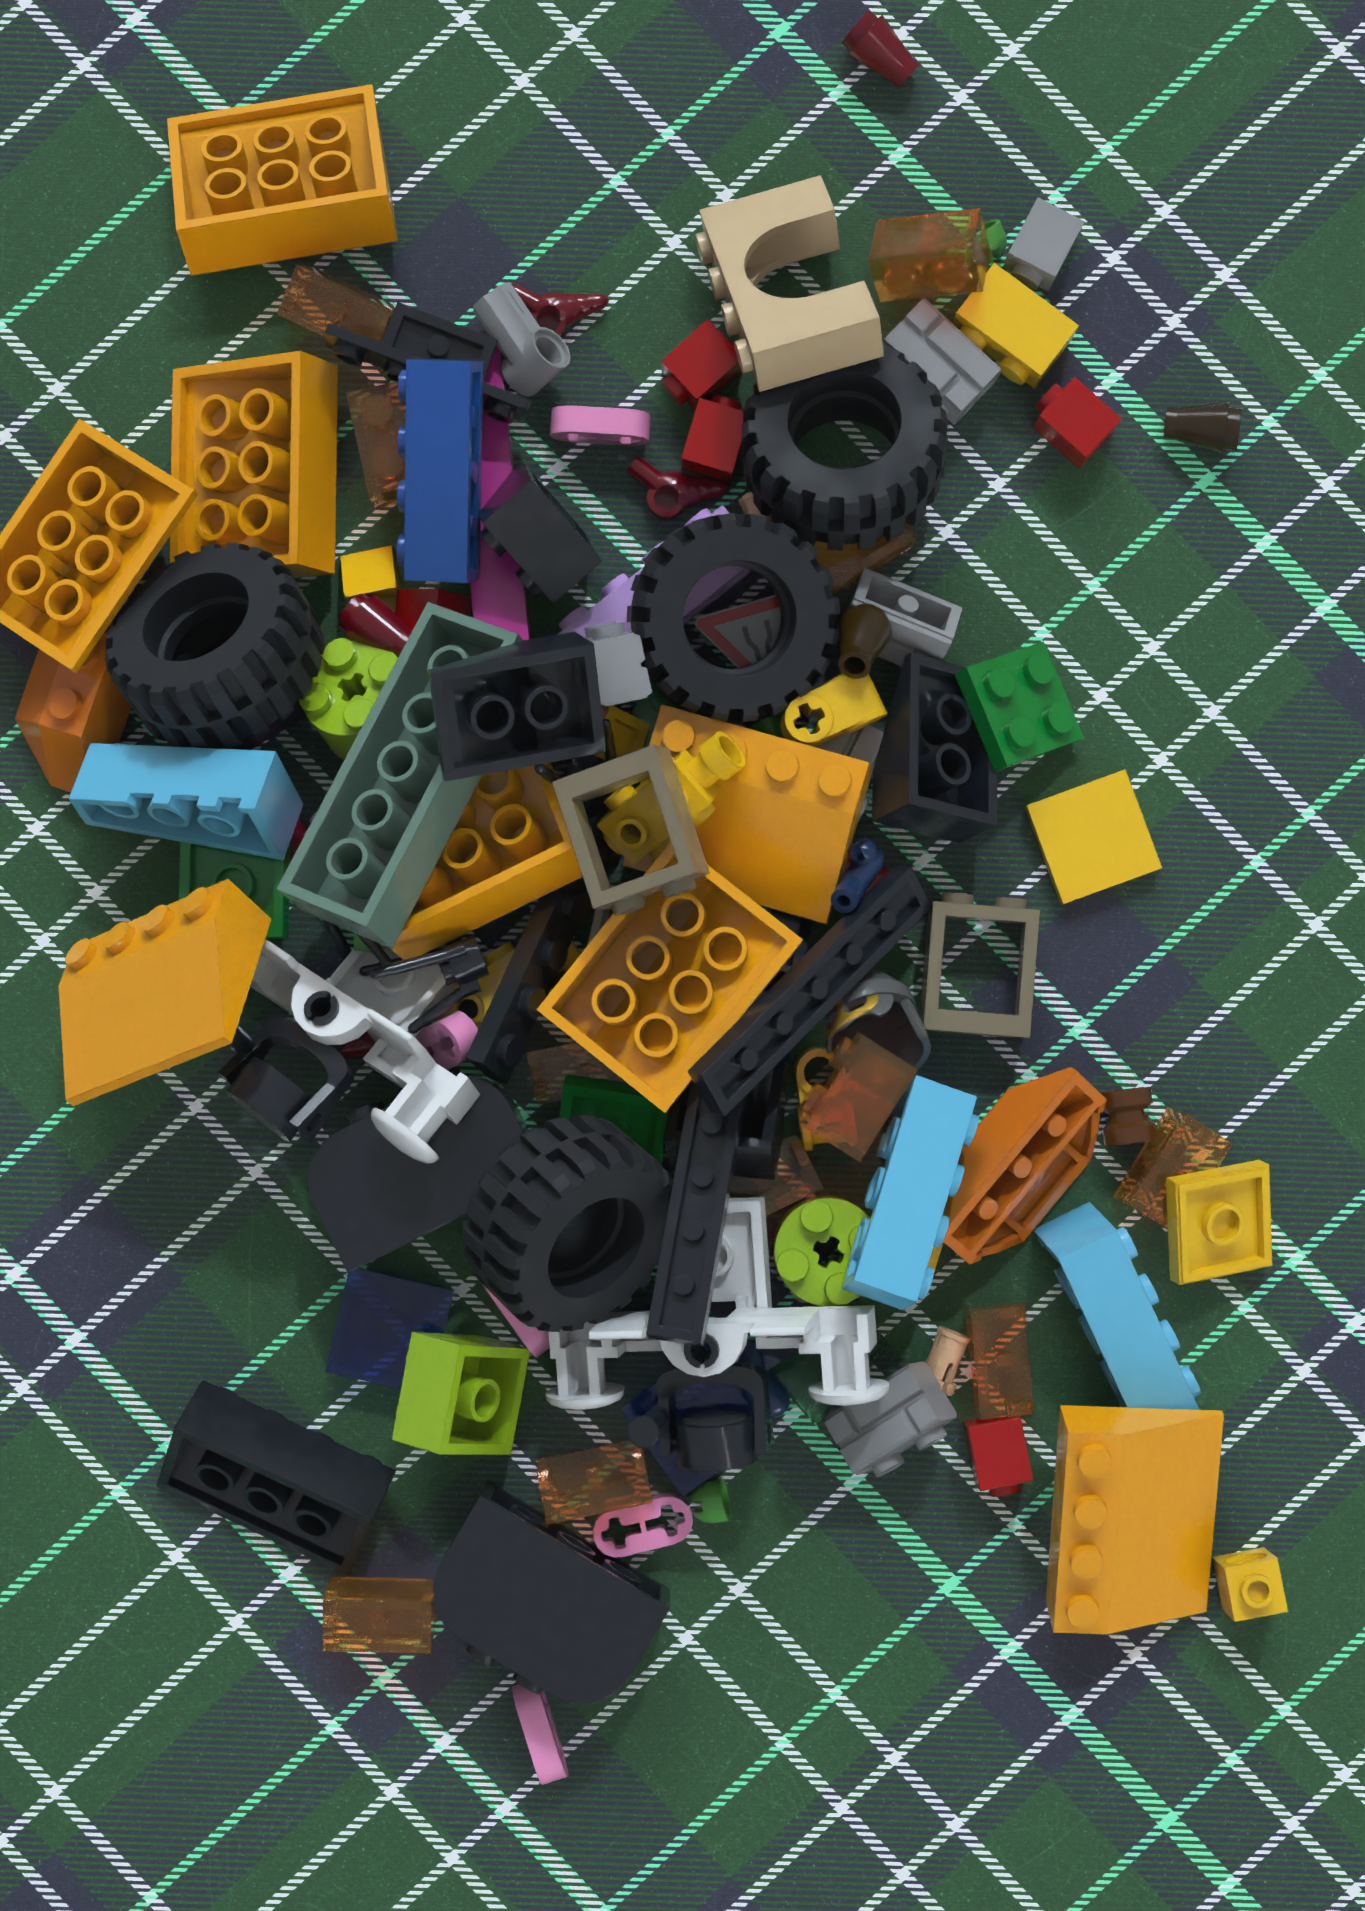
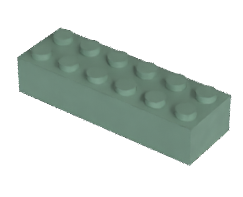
(389, 801)

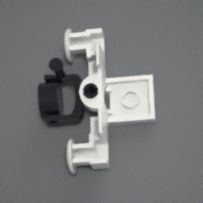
(329, 1018)
(722, 1436)

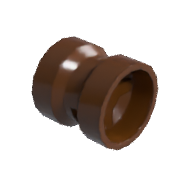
(1127, 1117)

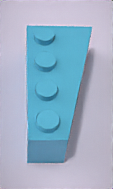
(190, 796)
(911, 1194)
(1118, 1310)

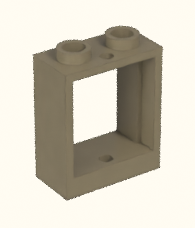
(646, 763)
(978, 1023)

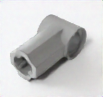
(530, 351)

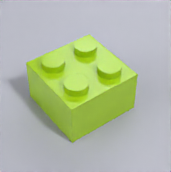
(460, 1394)

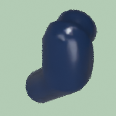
(859, 875)
(778, 1393)

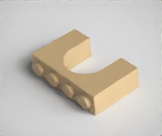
(785, 336)

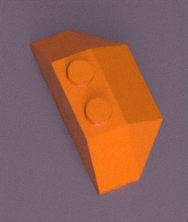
(69, 711)
(1022, 1162)

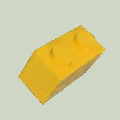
(1015, 327)

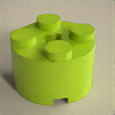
(346, 691)
(798, 1261)

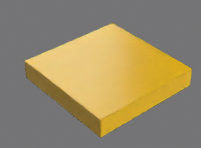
(1093, 837)
(1219, 1222)

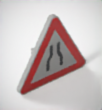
(743, 631)

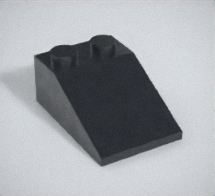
(518, 706)
(931, 759)

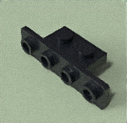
(425, 336)

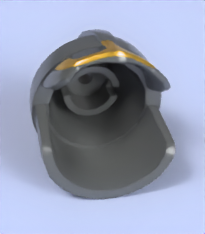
(884, 1013)

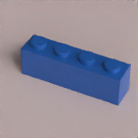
(441, 470)

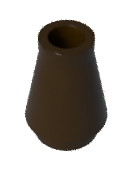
(1205, 426)
(862, 638)

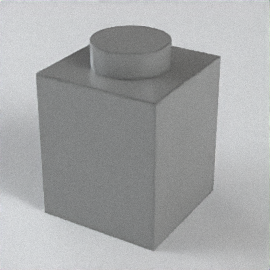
(1042, 245)

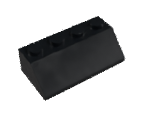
(274, 1477)

